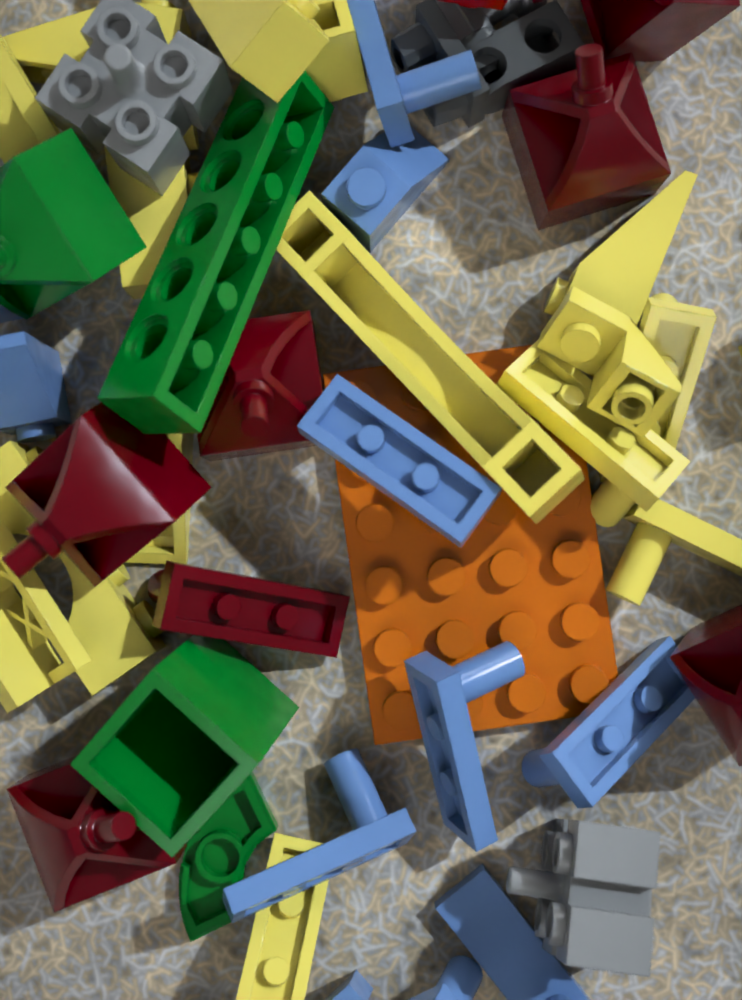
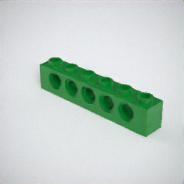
(216, 260)

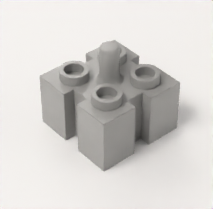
(136, 92)
(596, 897)

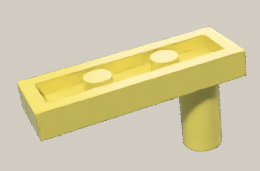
(681, 339)
(633, 465)
(651, 540)
(283, 935)

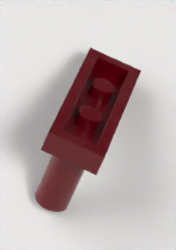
(247, 609)

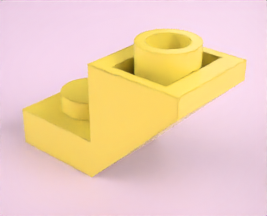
(628, 374)

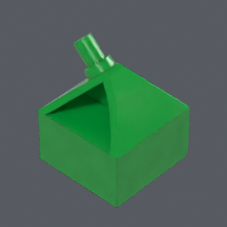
(57, 225)

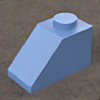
(381, 185)
(31, 388)

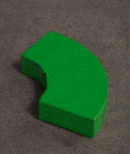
(219, 856)

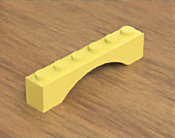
(428, 361)

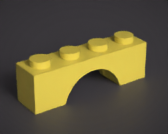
(103, 617)

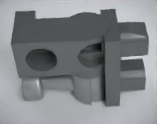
(503, 57)

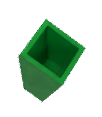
(185, 739)

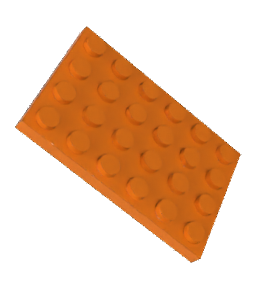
(505, 584)

